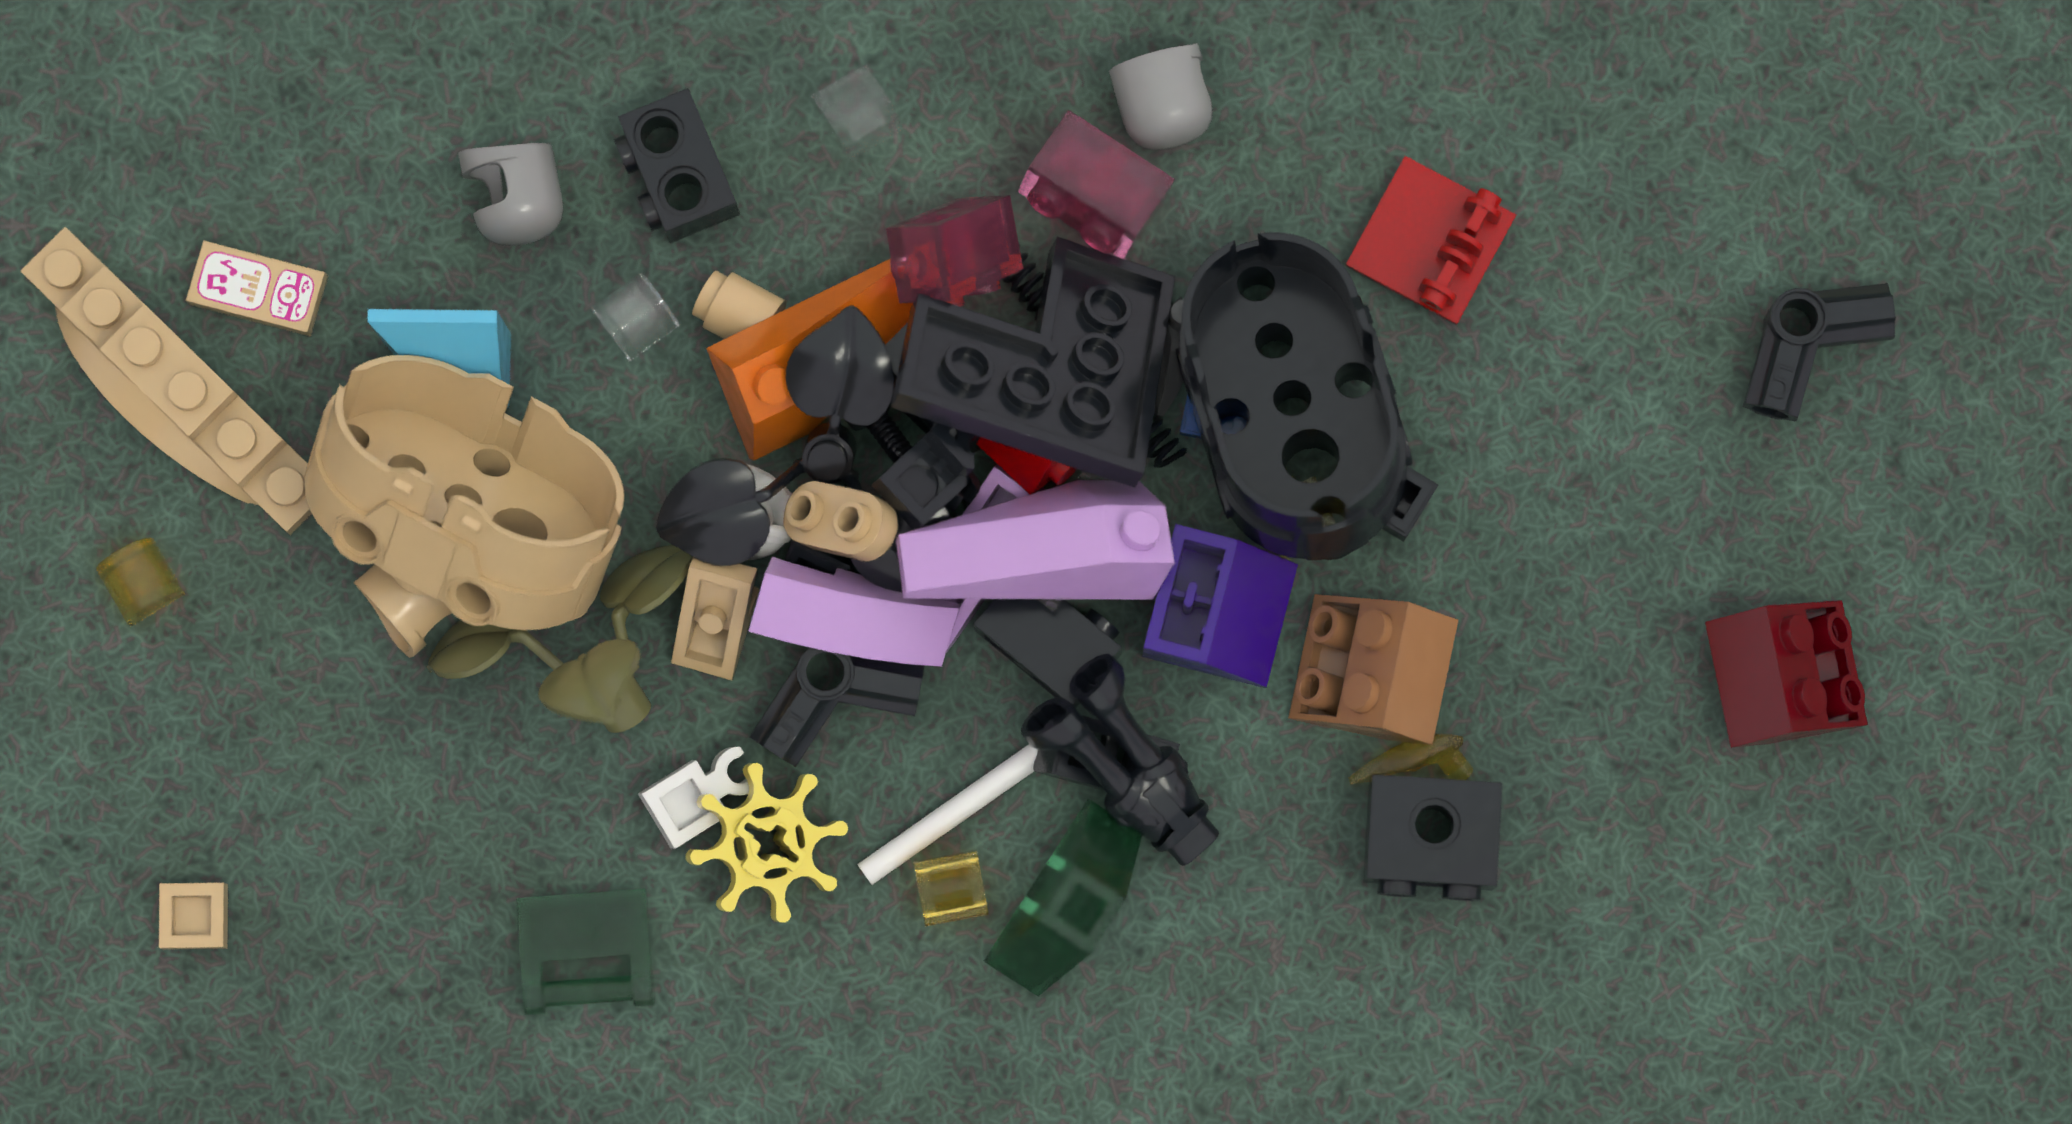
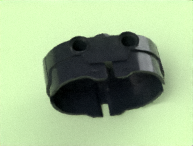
(1330, 343)

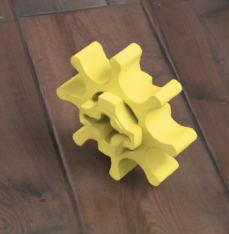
(749, 868)

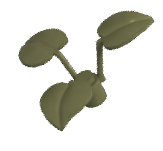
(598, 683)

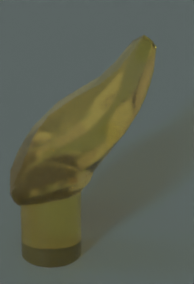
(1414, 756)

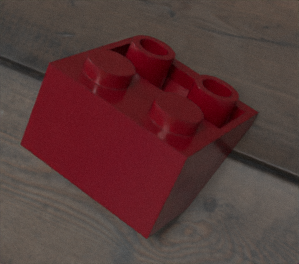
(1786, 672)

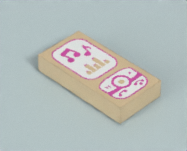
(256, 288)

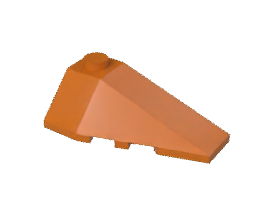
(755, 360)

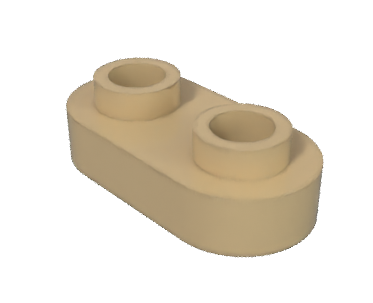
(828, 521)

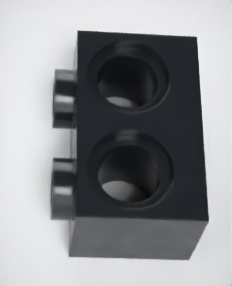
(688, 162)

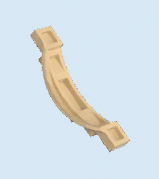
(165, 385)

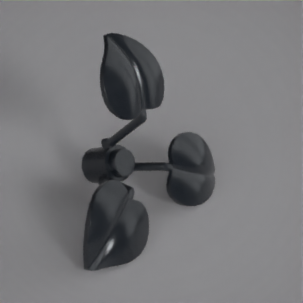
(832, 373)

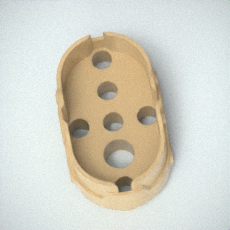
(461, 497)

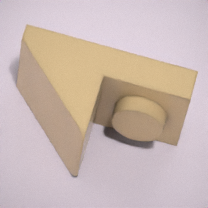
(714, 617)

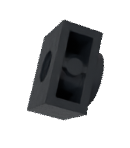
(1403, 860)

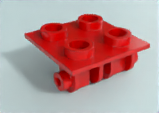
(1431, 239)

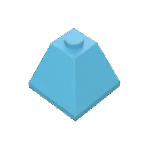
(464, 338)

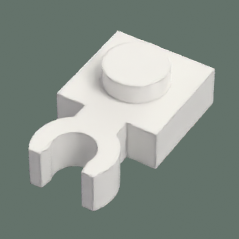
(674, 797)

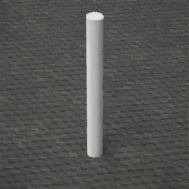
(949, 815)

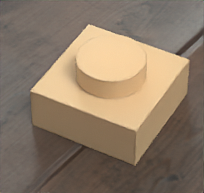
(193, 916)

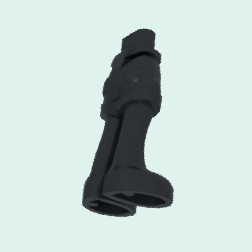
(1152, 794)

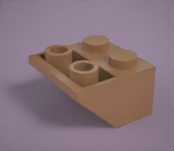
(1374, 668)

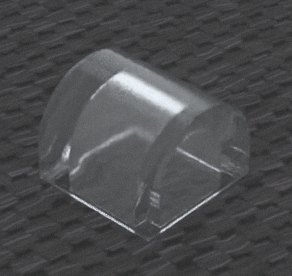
(635, 316)

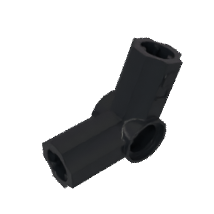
(1835, 319)
(803, 709)

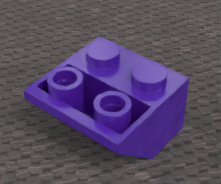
(1220, 607)

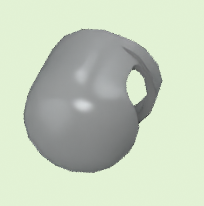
(1163, 97)
(533, 191)

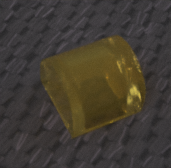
(139, 580)
(951, 887)

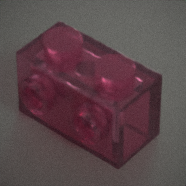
(1095, 186)
(955, 249)

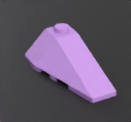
(1051, 544)

